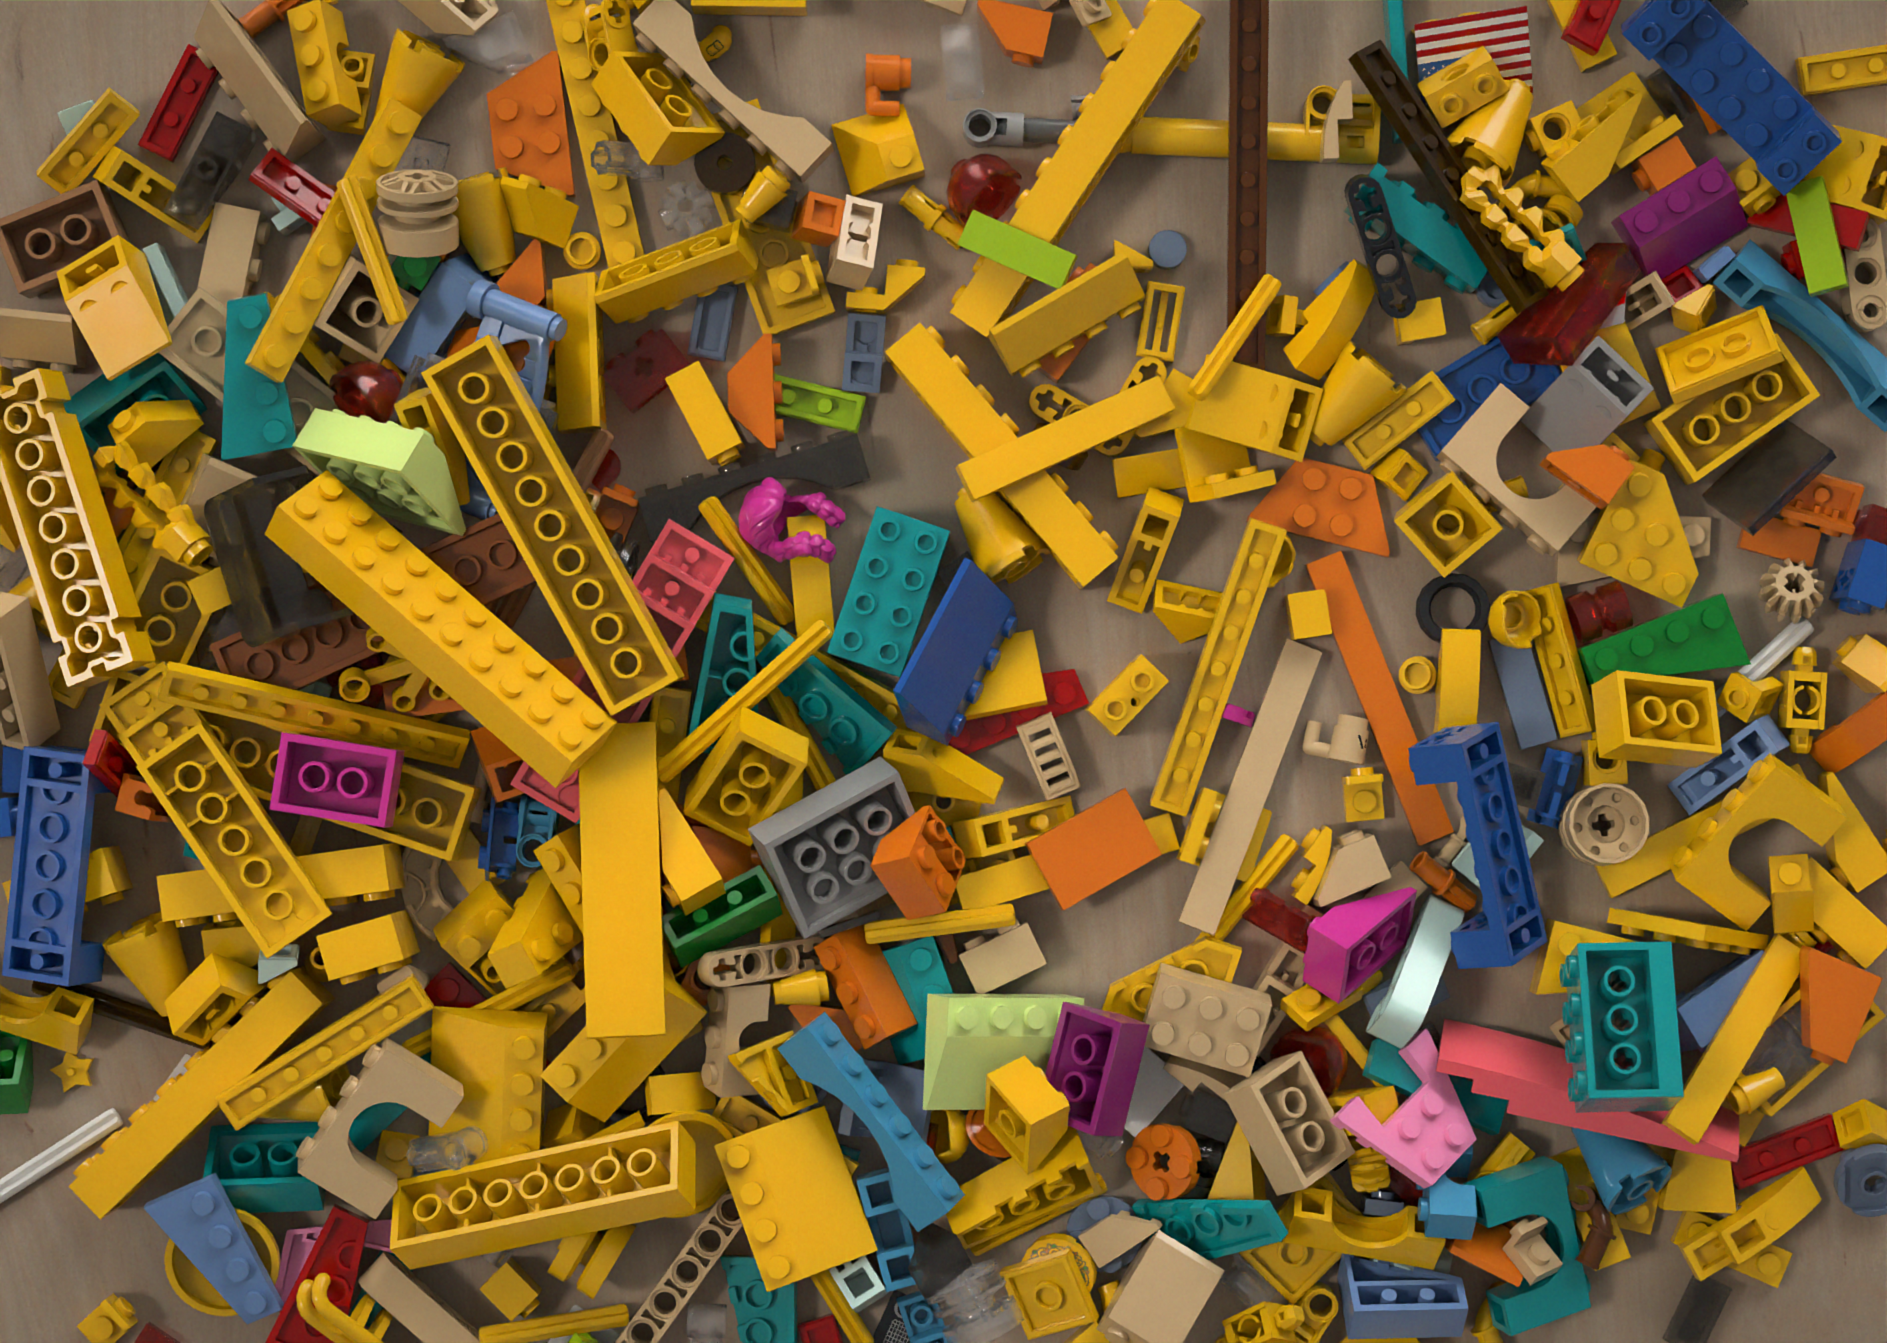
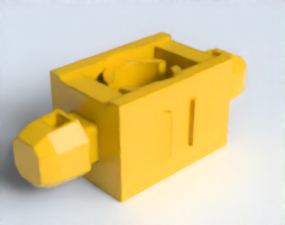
(1804, 659)
(1276, 1319)

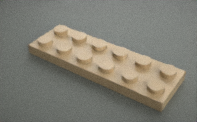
(199, 352)

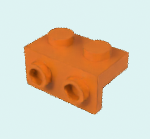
(1827, 504)

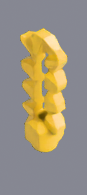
(1556, 262)
(183, 536)

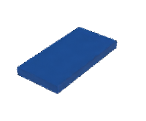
(1472, 382)

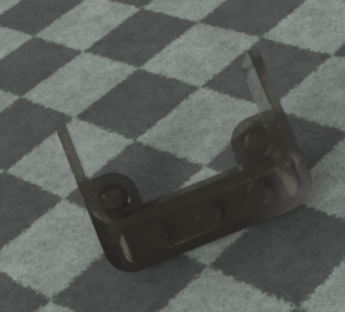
(259, 576)

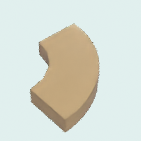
(423, 892)

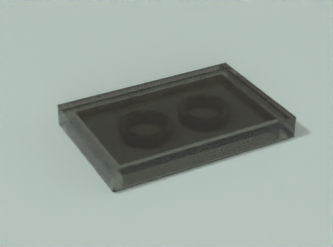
(1768, 476)

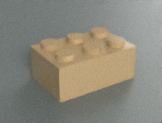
(1206, 1019)
(1288, 1123)

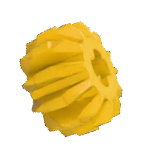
(1367, 1168)

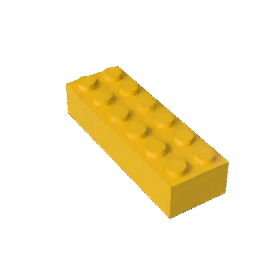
(335, 874)

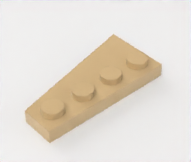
(1570, 571)

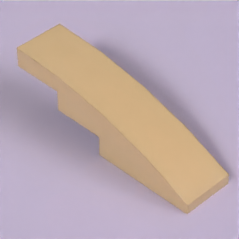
(1280, 978)

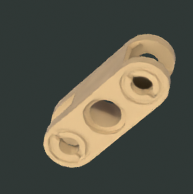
(1870, 295)

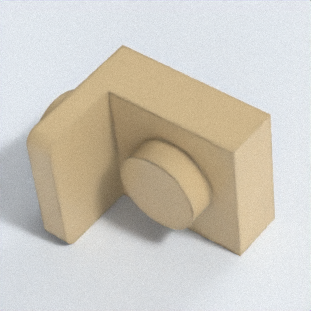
(1530, 1251)

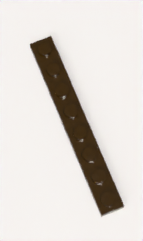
(1443, 171)

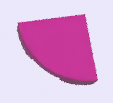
(1238, 715)

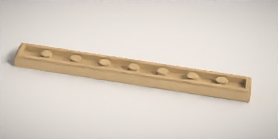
(1250, 787)

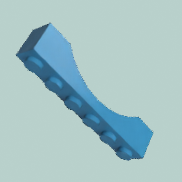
(1759, 280)
(919, 1180)

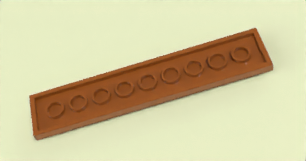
(480, 561)

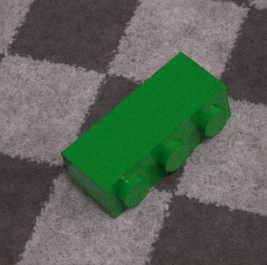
(744, 907)

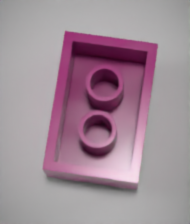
(337, 780)

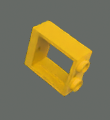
(706, 414)
(1113, 705)

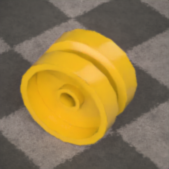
(593, 1251)

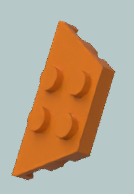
(532, 125)
(1327, 506)

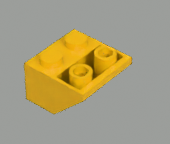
(211, 998)

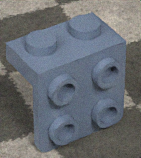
(904, 1087)

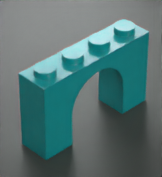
(1539, 1190)

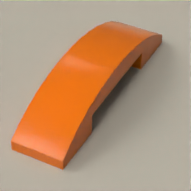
(1853, 737)

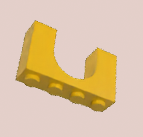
(1768, 792)

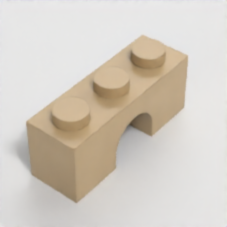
(729, 1014)

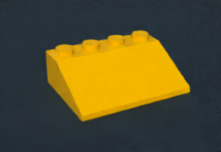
(499, 1065)
(795, 1198)

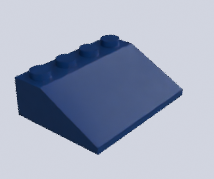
(955, 655)

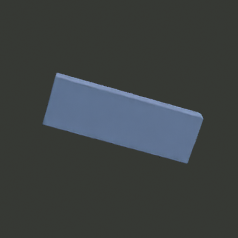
(1523, 695)

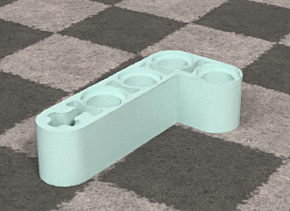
(1417, 973)

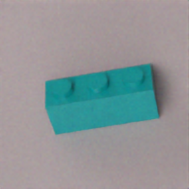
(104, 399)
(918, 972)
(262, 1167)

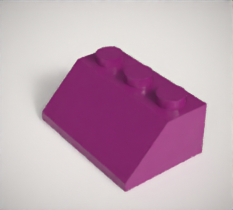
(1682, 220)
(1096, 1066)

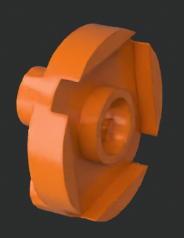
(1146, 1166)

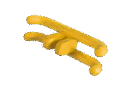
(334, 1322)

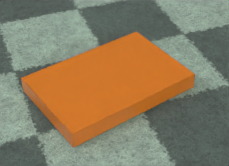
(1093, 849)

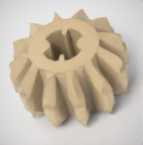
(1777, 587)

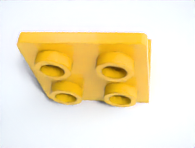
(1647, 127)
(1217, 467)
(1201, 826)

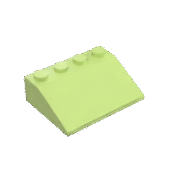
(386, 466)
(980, 1034)

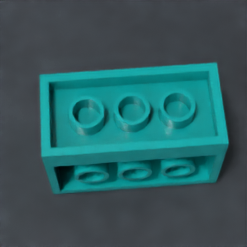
(889, 592)
(1646, 1021)

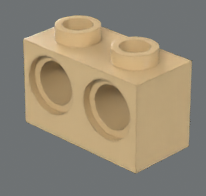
(855, 248)

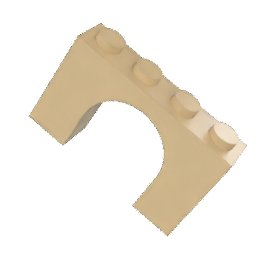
(1473, 458)
(387, 1076)

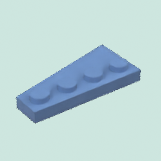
(215, 1241)

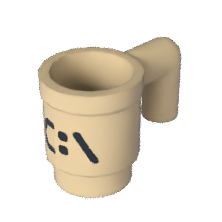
(1347, 740)

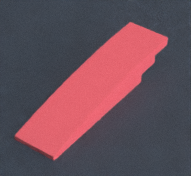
(676, 587)
(1536, 1086)

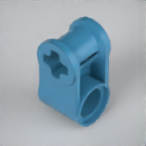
(534, 827)

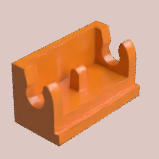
(139, 800)

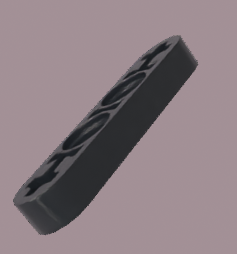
(1385, 244)

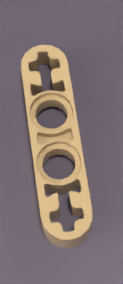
(764, 958)

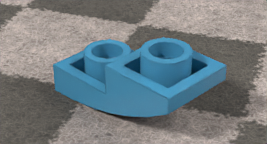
(920, 1320)

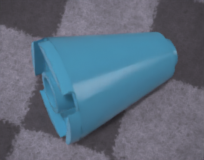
(1621, 1169)

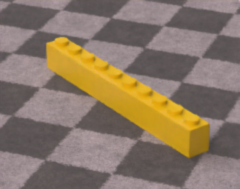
(1083, 154)

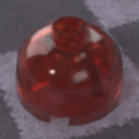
(982, 185)
(367, 390)
(1322, 1052)

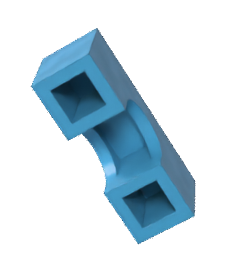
(1447, 1206)
(889, 1228)

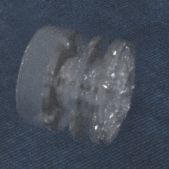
(973, 1304)

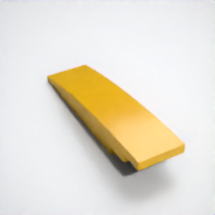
(216, 813)
(622, 886)

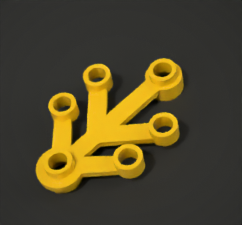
(359, 691)

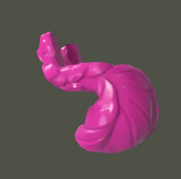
(766, 514)

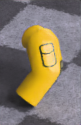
(716, 43)

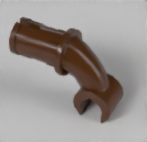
(1600, 1230)

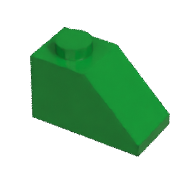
(15, 1074)

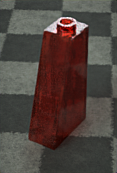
(1566, 321)

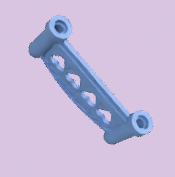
(511, 321)

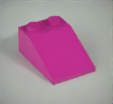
(1356, 941)

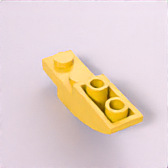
(1753, 1226)

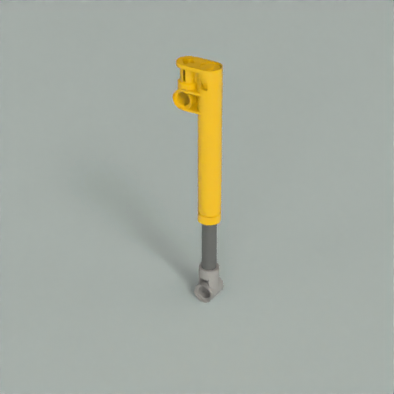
(1205, 137)

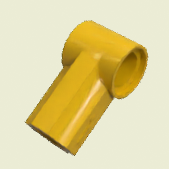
(1505, 1155)

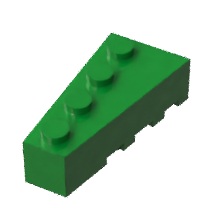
(1674, 643)

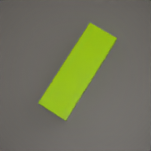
(1817, 237)
(1017, 250)
(820, 405)

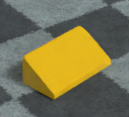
(1155, 470)

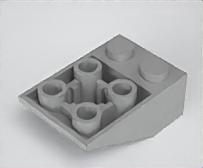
(1587, 400)

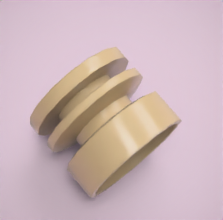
(418, 213)
(1625, 819)

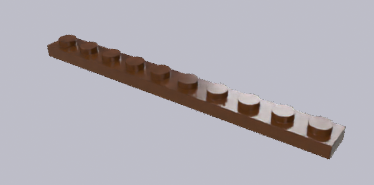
(1247, 166)

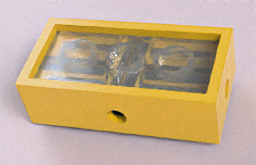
(1783, 1049)

